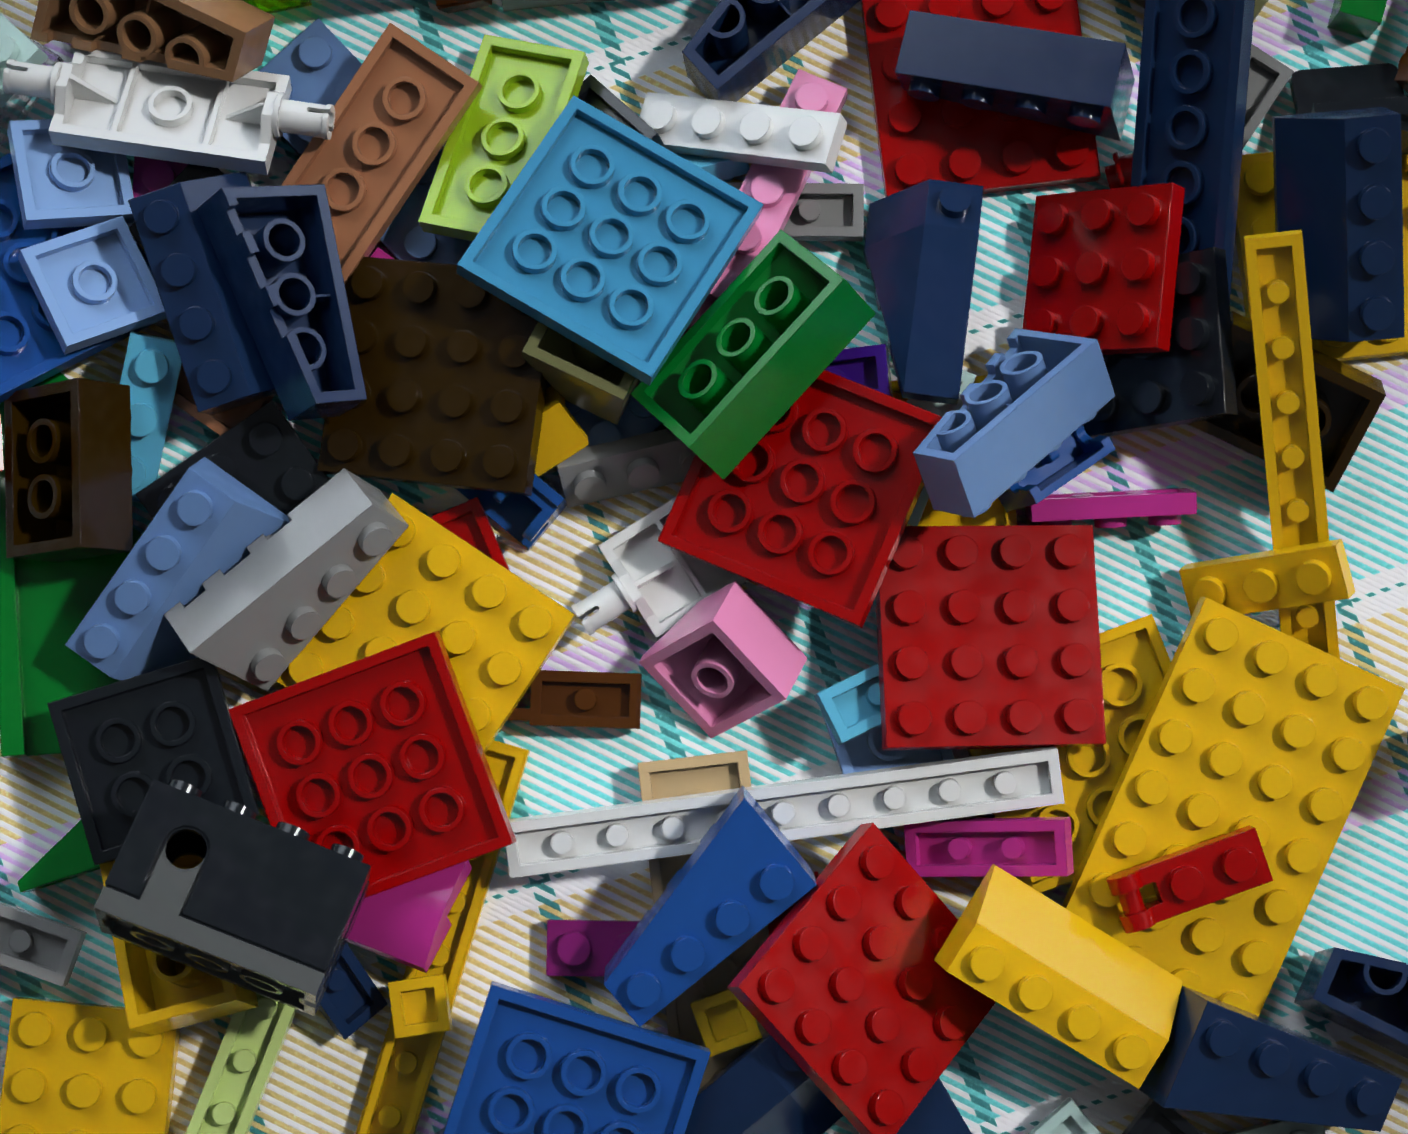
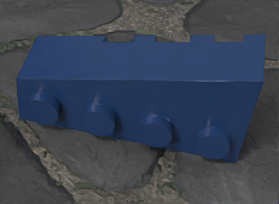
(1258, 1069)

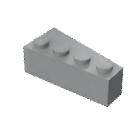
(290, 582)

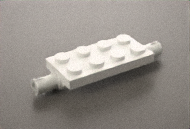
(168, 112)
(650, 578)

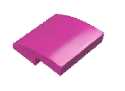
(410, 918)

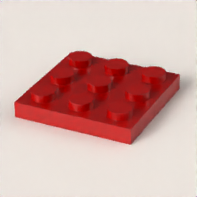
(1106, 266)

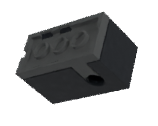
(255, 910)

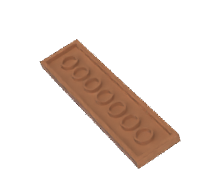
(380, 147)

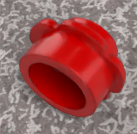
(1120, 173)

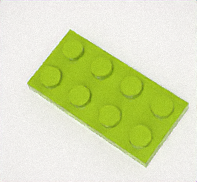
(515, 109)

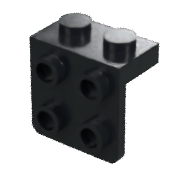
(1351, 89)

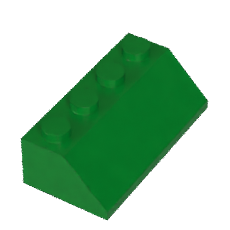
(754, 353)

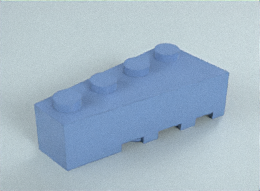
(1012, 419)

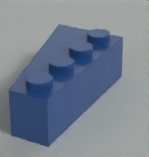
(711, 907)

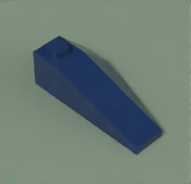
(762, 1095)

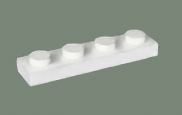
(746, 131)

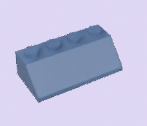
(190, 538)

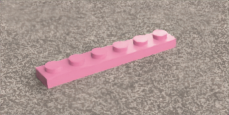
(776, 186)

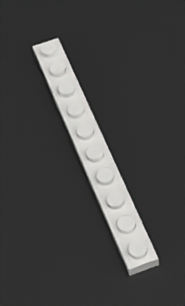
(796, 807)

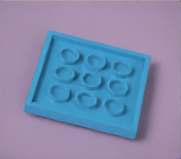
(610, 239)

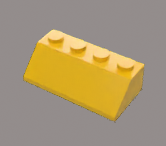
(1063, 975)

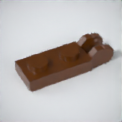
(583, 700)

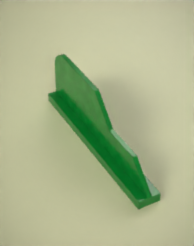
(37, 617)

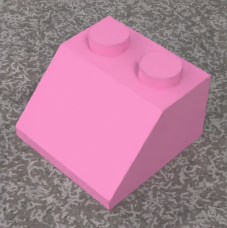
(725, 660)

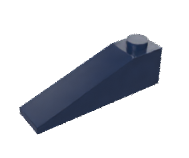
(923, 275)

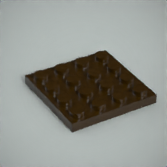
(440, 383)

